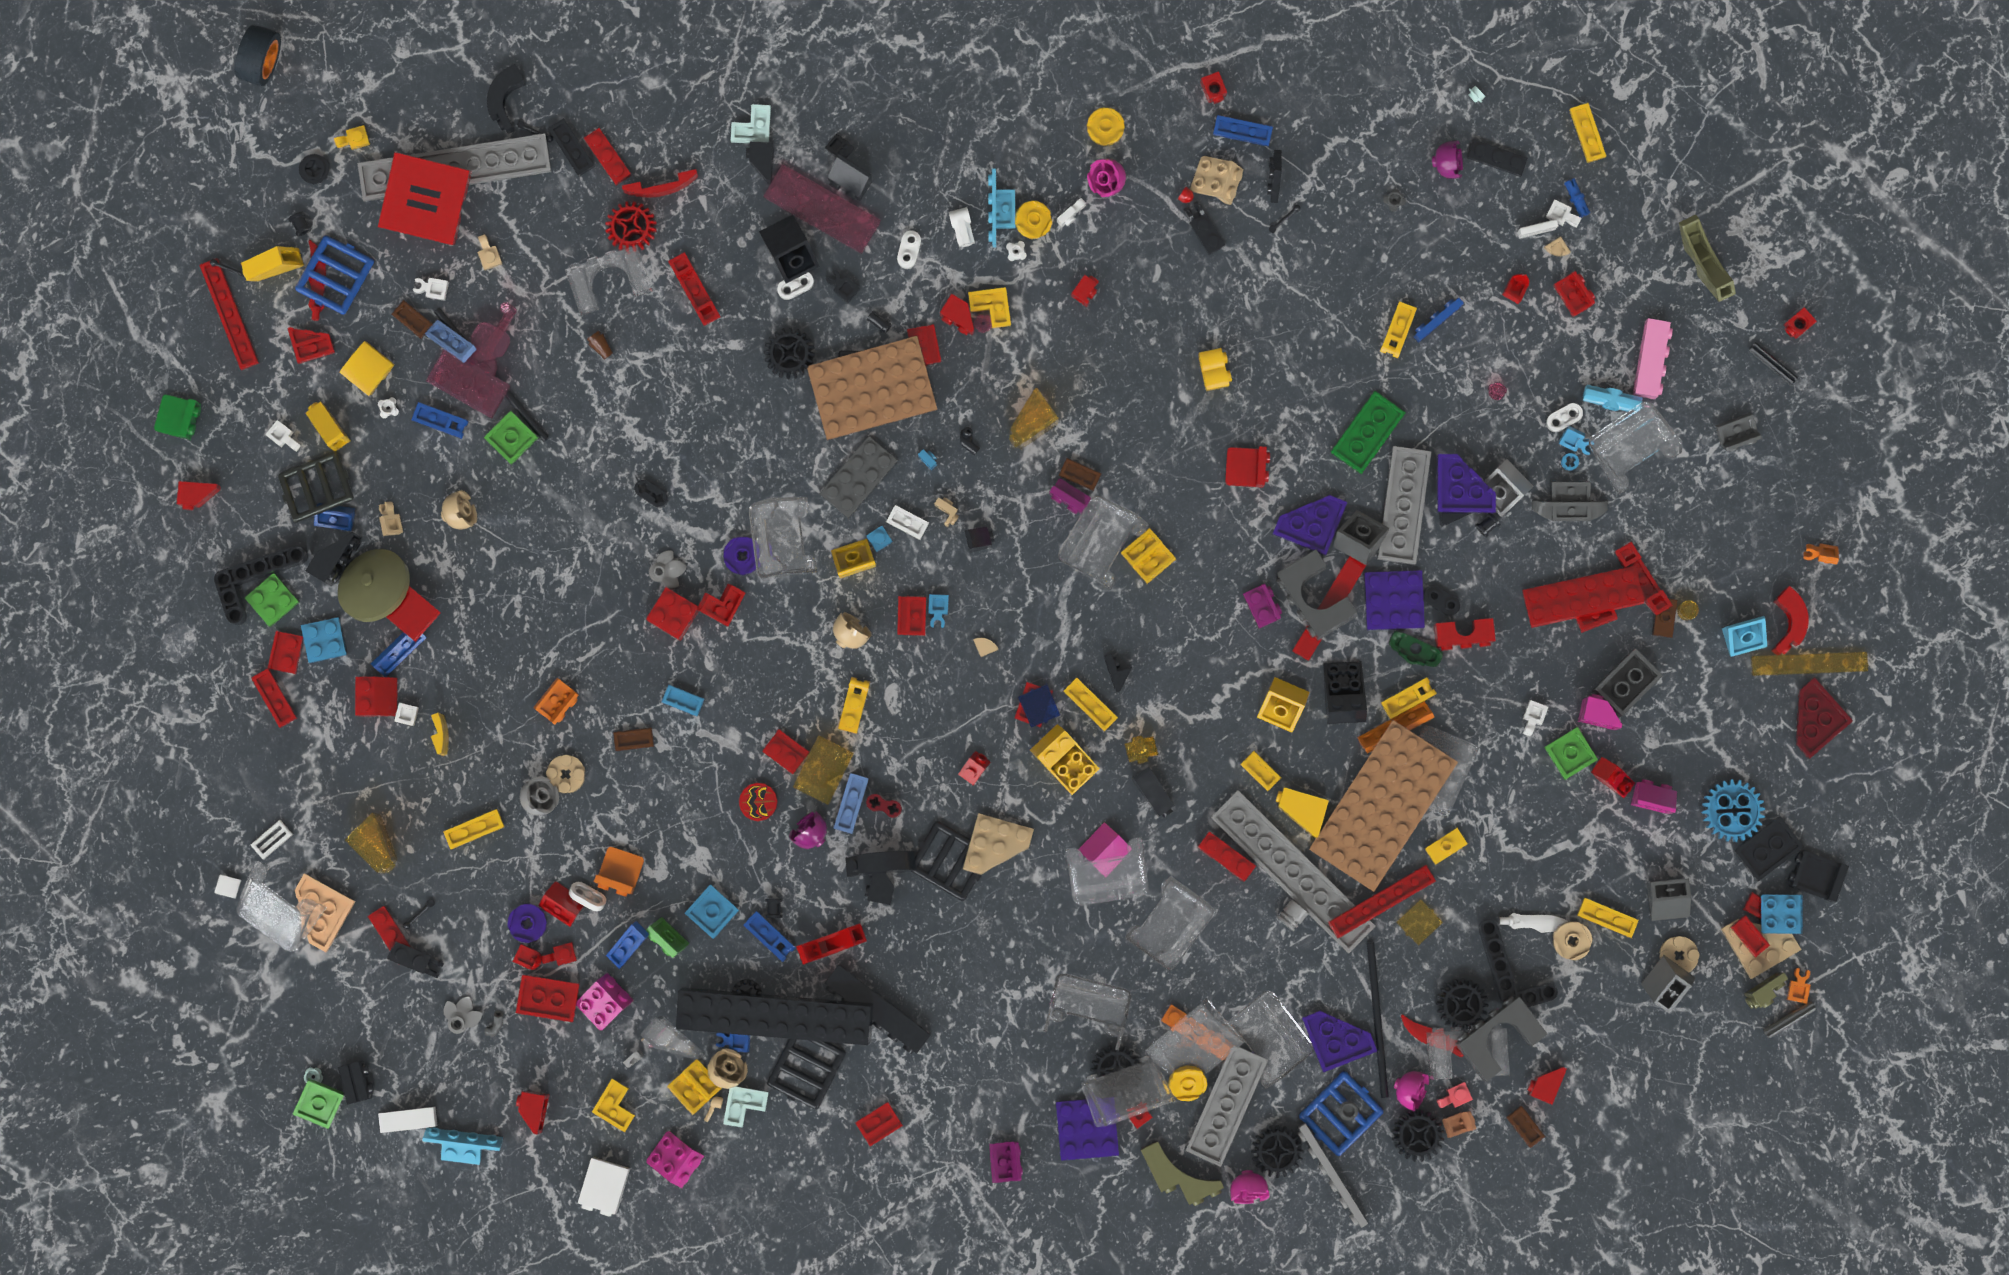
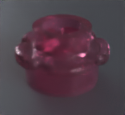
(983, 328)
(1497, 390)

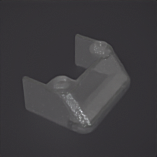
(1090, 1001)

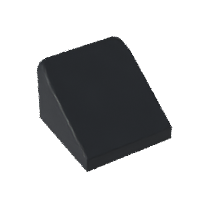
(839, 146)

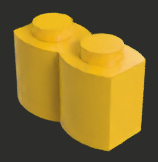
(1214, 369)

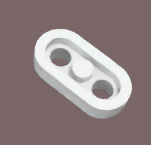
(909, 249)
(795, 286)
(1564, 418)
(587, 896)

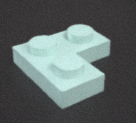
(755, 131)
(740, 1099)

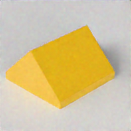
(853, 558)

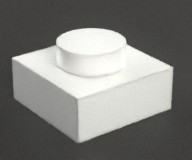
(406, 714)

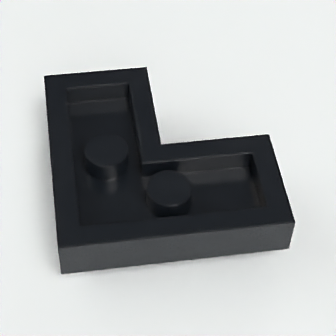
(1275, 171)

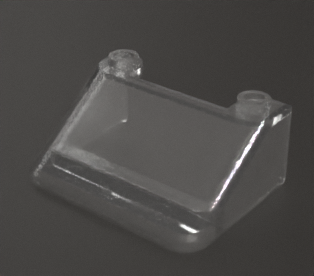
(1632, 441)
(1099, 538)
(1108, 877)
(275, 915)
(1272, 1035)

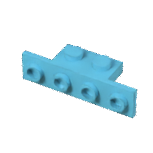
(1002, 208)
(462, 1146)

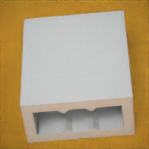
(603, 1186)

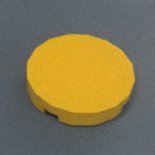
(1105, 126)
(1033, 219)
(1187, 1083)

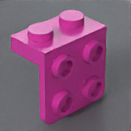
(604, 1001)
(674, 1159)

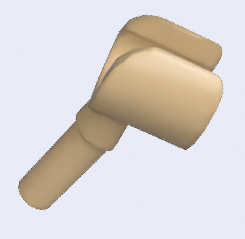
(716, 1102)

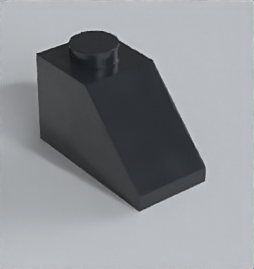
(761, 158)
(979, 539)

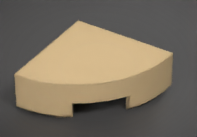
(1557, 248)
(985, 646)

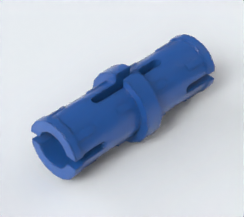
(1577, 198)

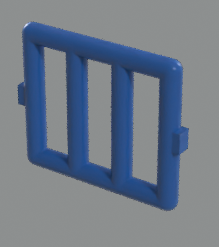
(319, 256)
(1317, 1103)

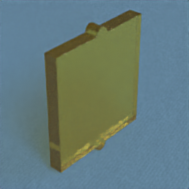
(1419, 922)

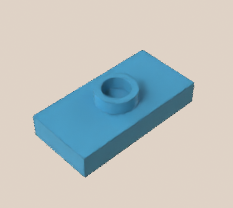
(683, 700)

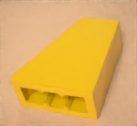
(272, 263)
(327, 426)
(1303, 809)

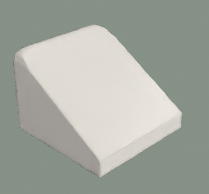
(227, 886)

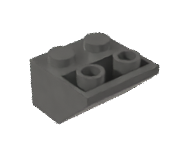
(1669, 899)
(1667, 984)

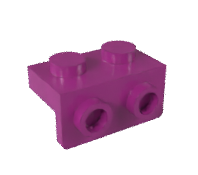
(1070, 496)
(1005, 1162)

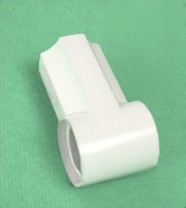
(961, 223)

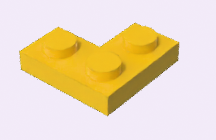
(992, 300)
(609, 1108)

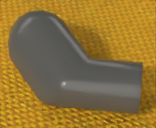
(497, 1024)

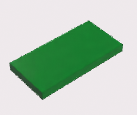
(1368, 432)

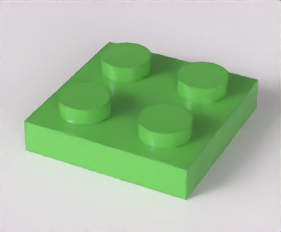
(511, 437)
(272, 600)
(1570, 753)
(667, 937)
(318, 1103)

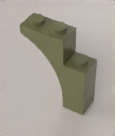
(1707, 264)
(1169, 1176)

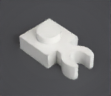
(1069, 215)
(434, 288)

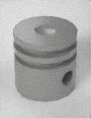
(1292, 915)

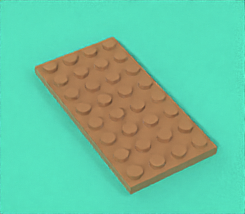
(1383, 805)

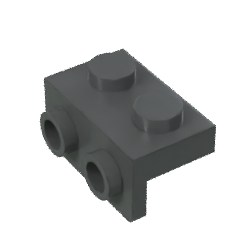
(1738, 432)

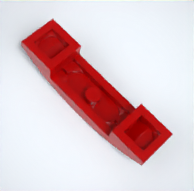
(637, 190)
(694, 289)
(1653, 595)

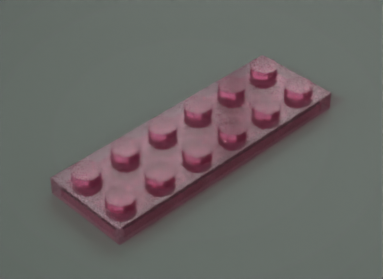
(822, 209)

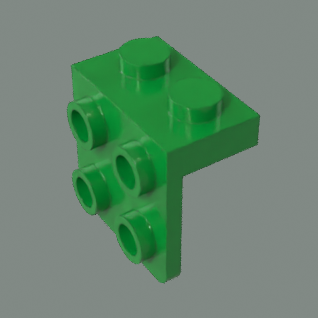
(177, 417)

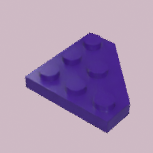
(1461, 487)
(1312, 524)
(1336, 1040)

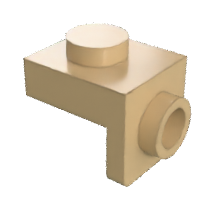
(946, 506)

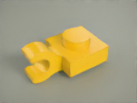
(355, 137)

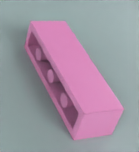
(1651, 359)

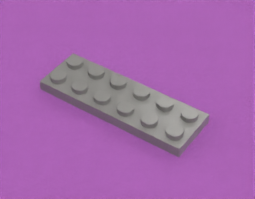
(1404, 504)
(1226, 1106)

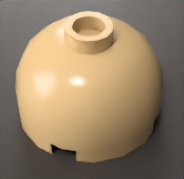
(458, 511)
(850, 632)
(727, 1069)

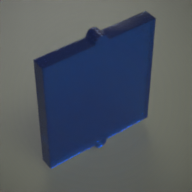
(1039, 706)

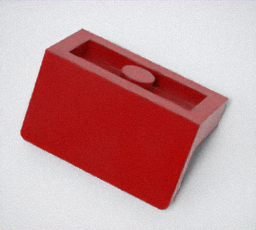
(560, 904)

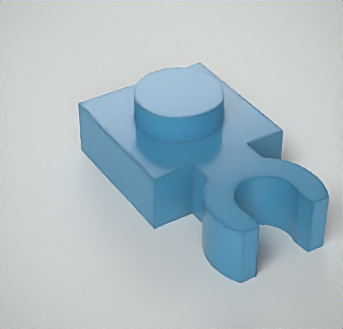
(1574, 439)
(938, 606)

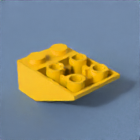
(1064, 759)

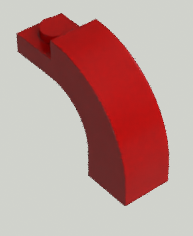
(1797, 617)
(831, 944)

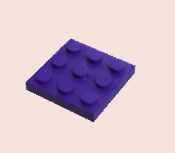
(1394, 600)
(1080, 1136)

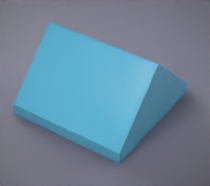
(1745, 636)

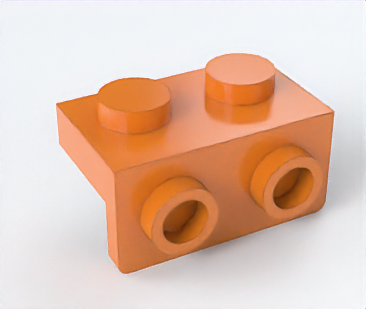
(556, 701)

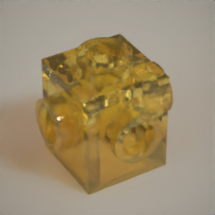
(1137, 749)

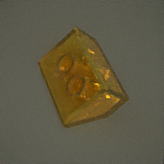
(823, 770)

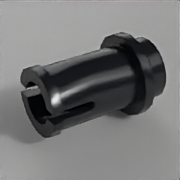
(879, 322)

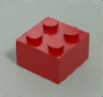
(673, 614)

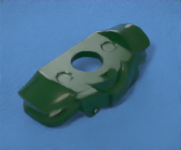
(1428, 656)

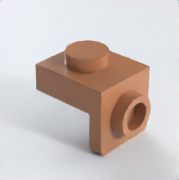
(1459, 1123)

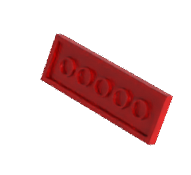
(1583, 596)

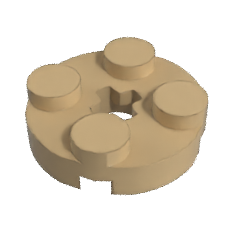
(577, 773)
(1583, 942)
(1682, 944)

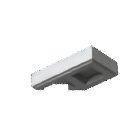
(635, 1057)

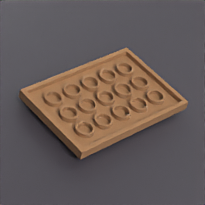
(872, 388)

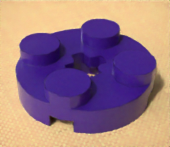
(731, 556)
(518, 929)

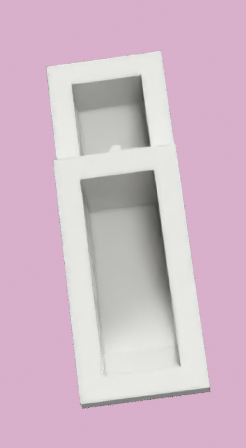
(407, 1119)

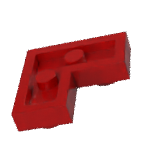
(723, 609)

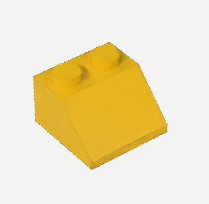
(1283, 704)

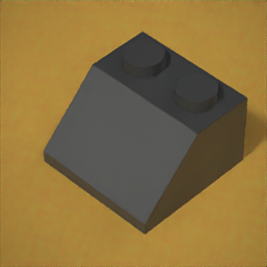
(1360, 537)

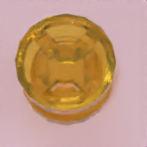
(1690, 608)

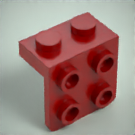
(1247, 467)

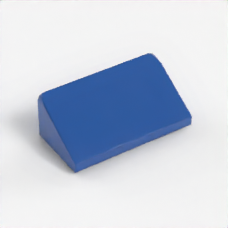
(336, 518)

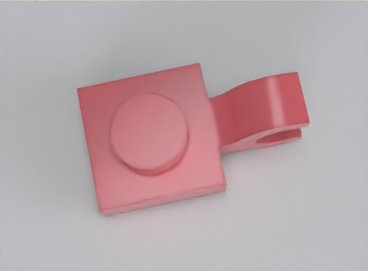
(1457, 1096)

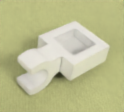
(1562, 213)
(281, 434)
(1534, 715)

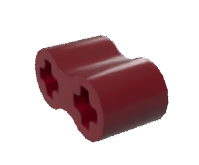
(884, 806)

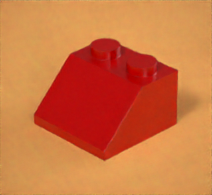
(376, 696)
(533, 1109)

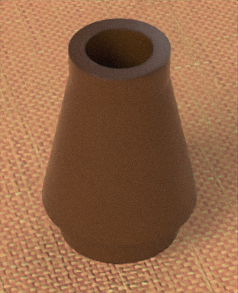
(600, 344)

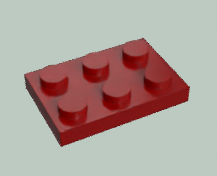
(547, 998)

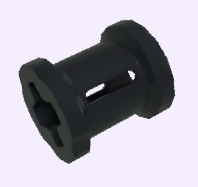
(300, 224)
(1487, 524)
(774, 908)

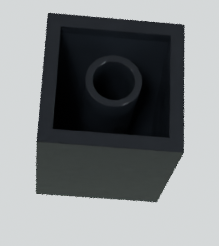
(789, 248)

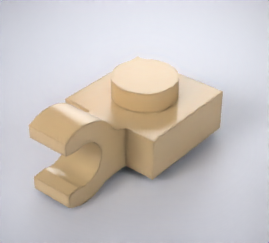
(489, 255)
(389, 521)

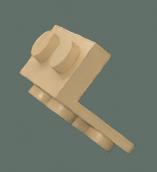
(1217, 178)

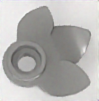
(670, 569)
(463, 1012)

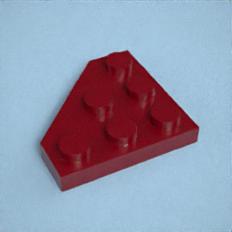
(1818, 718)

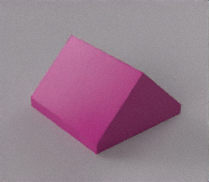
(1103, 844)

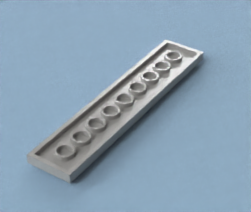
(487, 162)
(1287, 867)

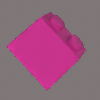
(1598, 713)
(1654, 797)

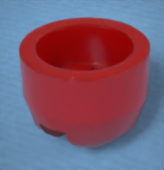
(1186, 195)

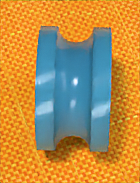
(1564, 460)

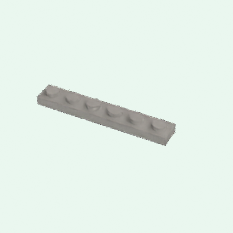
(1335, 1183)

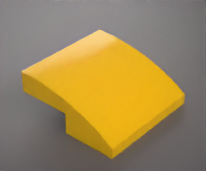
(367, 368)
(1148, 556)
(441, 739)
(693, 1087)

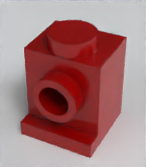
(1085, 290)

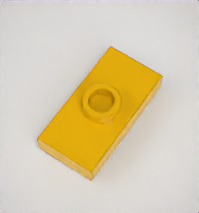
(1260, 771)
(1446, 846)

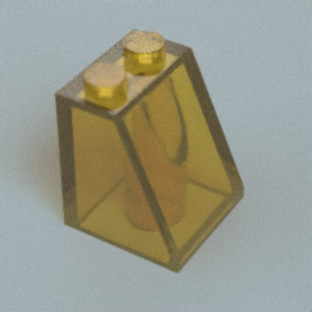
(1033, 421)
(373, 844)

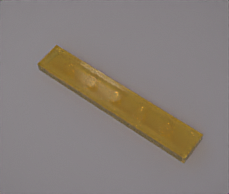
(1809, 663)

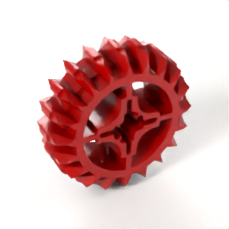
(633, 219)

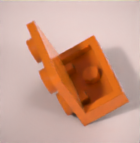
(619, 871)

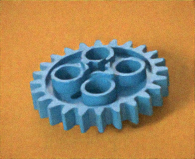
(1734, 827)

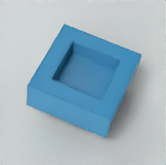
(928, 458)
(879, 538)

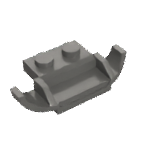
(1570, 502)

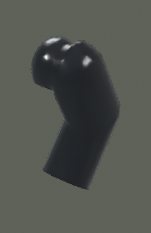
(966, 440)

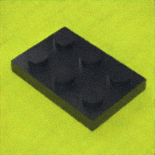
(1768, 848)

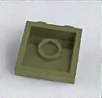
(1763, 993)

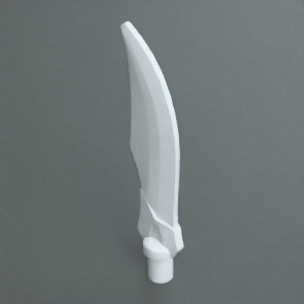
(1541, 923)

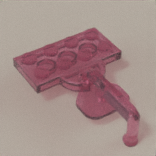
(475, 381)

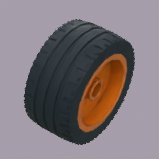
(257, 55)

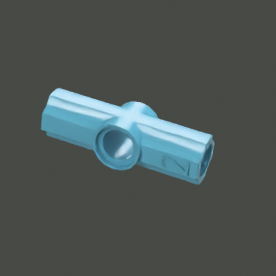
(1610, 398)

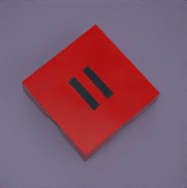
(424, 198)

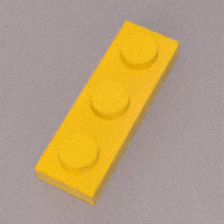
(1587, 132)
(1090, 704)
(474, 829)
(1607, 917)

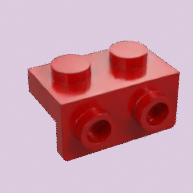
(1574, 293)

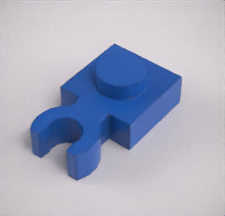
(736, 1042)

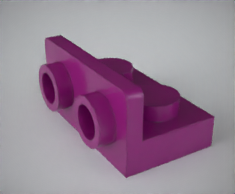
(1262, 605)

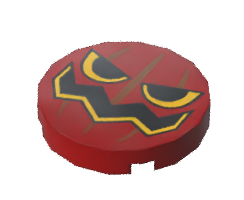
(758, 802)

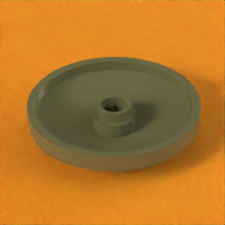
(373, 585)

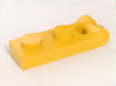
(1398, 328)
(1407, 698)
(853, 706)

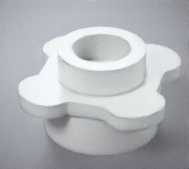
(1017, 246)
(383, 407)

